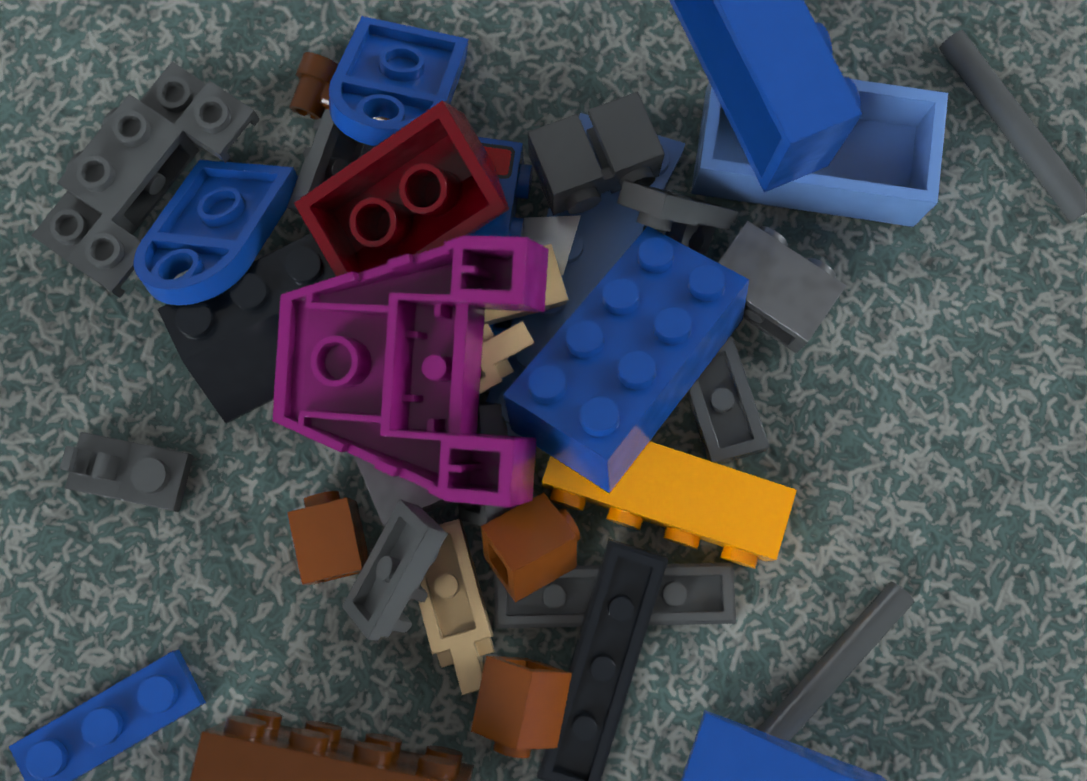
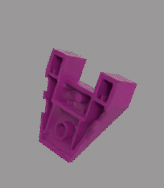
(394, 365)

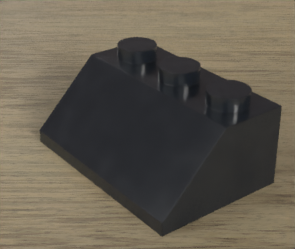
(234, 336)

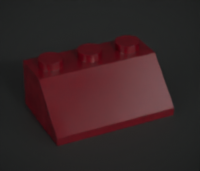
(405, 194)

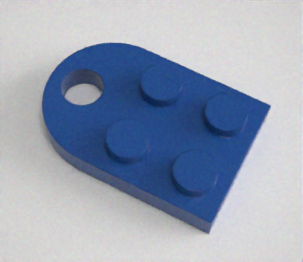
(392, 75)
(212, 229)

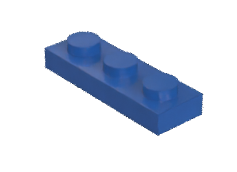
(109, 722)

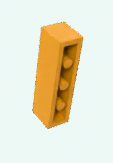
(688, 499)

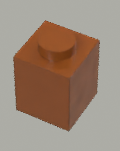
(328, 538)
(531, 546)
(520, 705)

